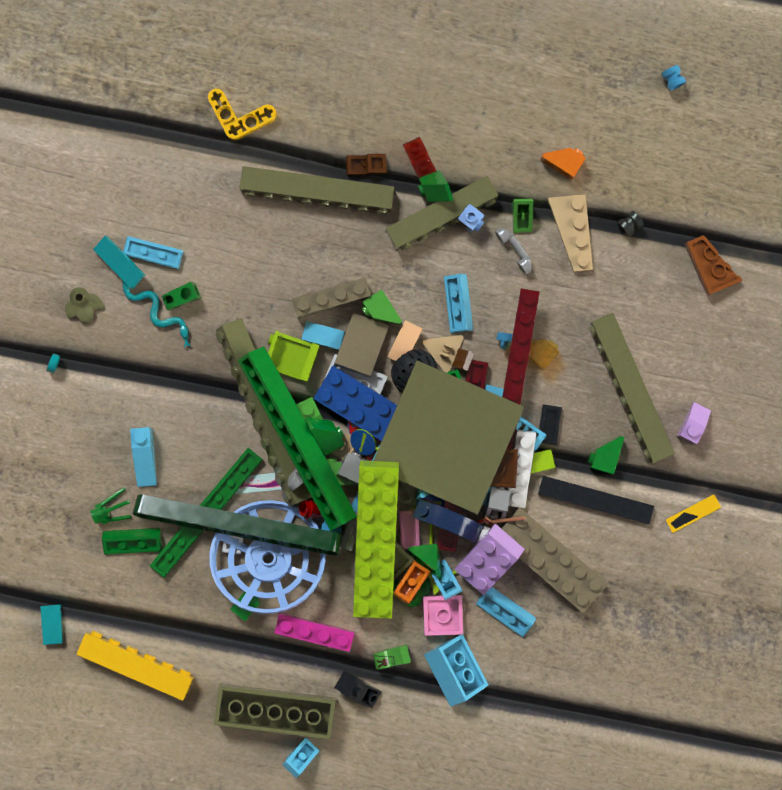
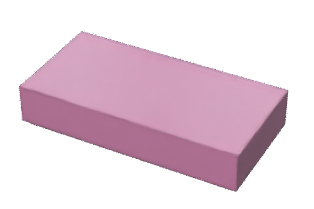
(409, 529)

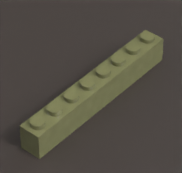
(316, 189)
(631, 387)

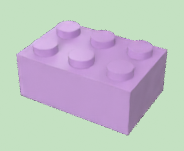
(489, 559)

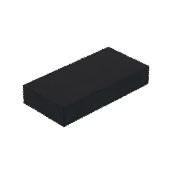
(550, 423)

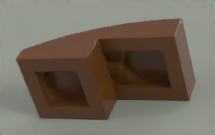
(366, 164)

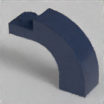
(448, 521)

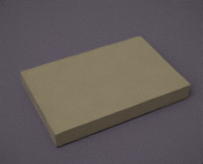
(361, 345)

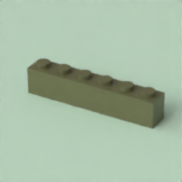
(441, 213)

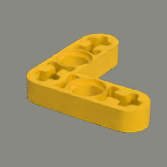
(234, 122)

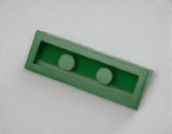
(131, 541)

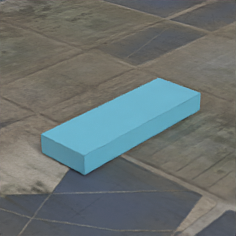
(153, 252)

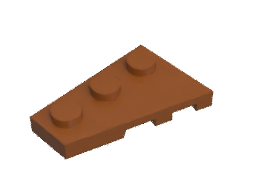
(711, 268)

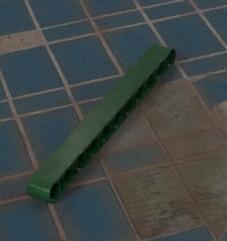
(237, 525)

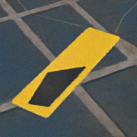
(693, 513)

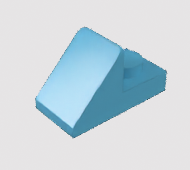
(447, 583)
(300, 757)

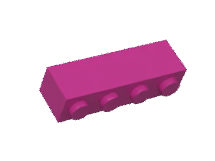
(314, 632)

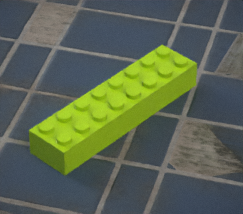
(375, 539)

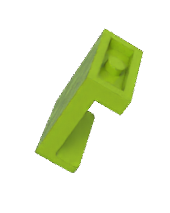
(292, 355)

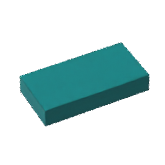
(51, 624)

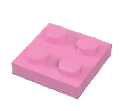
(443, 615)

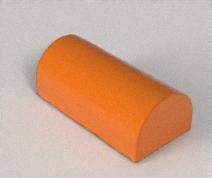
(411, 582)

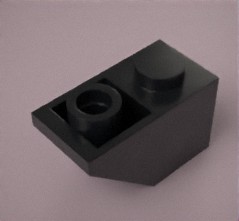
(357, 689)

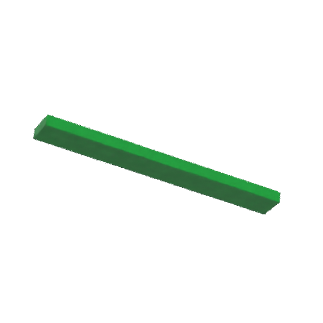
(216, 499)

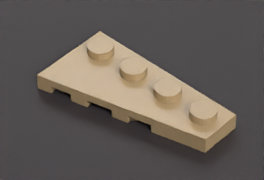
(573, 227)

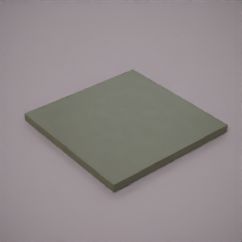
(448, 436)

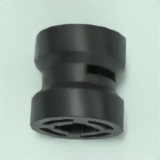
(630, 223)

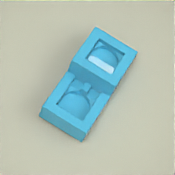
(323, 335)

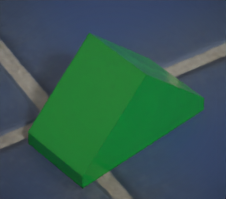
(429, 557)

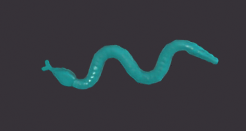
(154, 311)

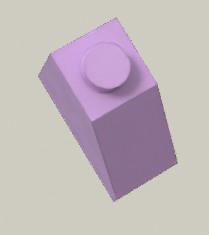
(694, 424)

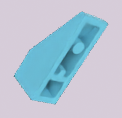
(143, 456)

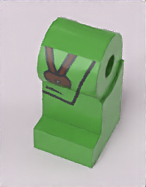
(392, 657)

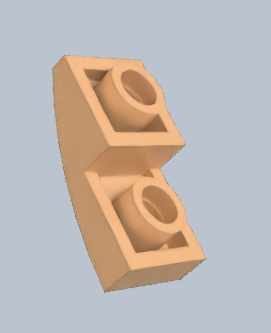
(405, 340)

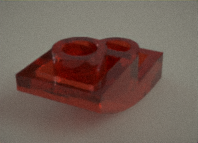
(419, 157)

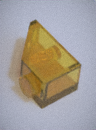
(543, 352)

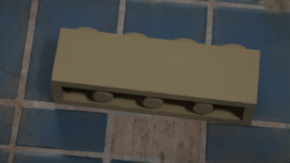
(331, 298)

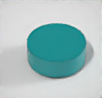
(53, 363)

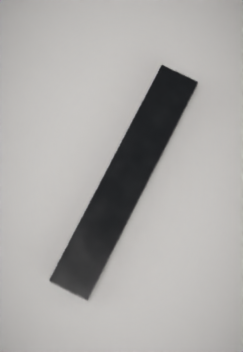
(596, 499)

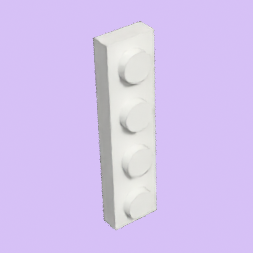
(525, 444)

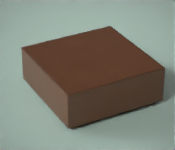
(463, 359)

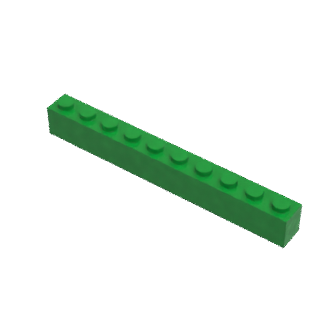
(297, 438)

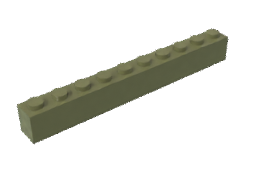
(236, 344)

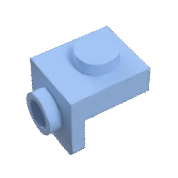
(471, 218)

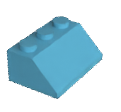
(456, 670)

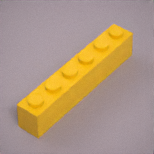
(135, 665)

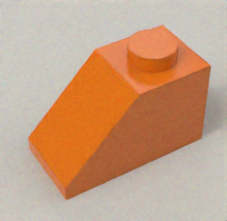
(565, 161)

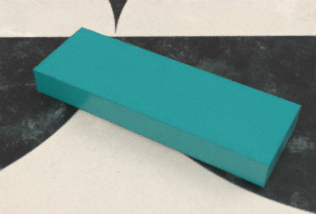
(119, 262)

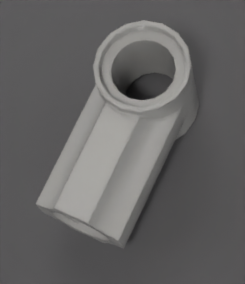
(349, 535)

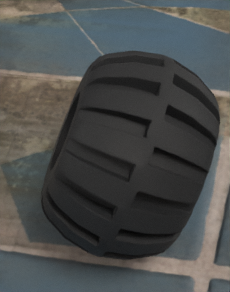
(404, 365)

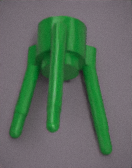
(100, 513)

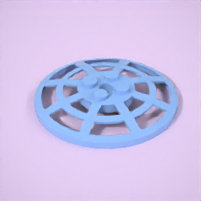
(259, 569)

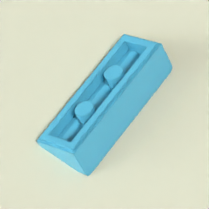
(458, 303)
(506, 611)

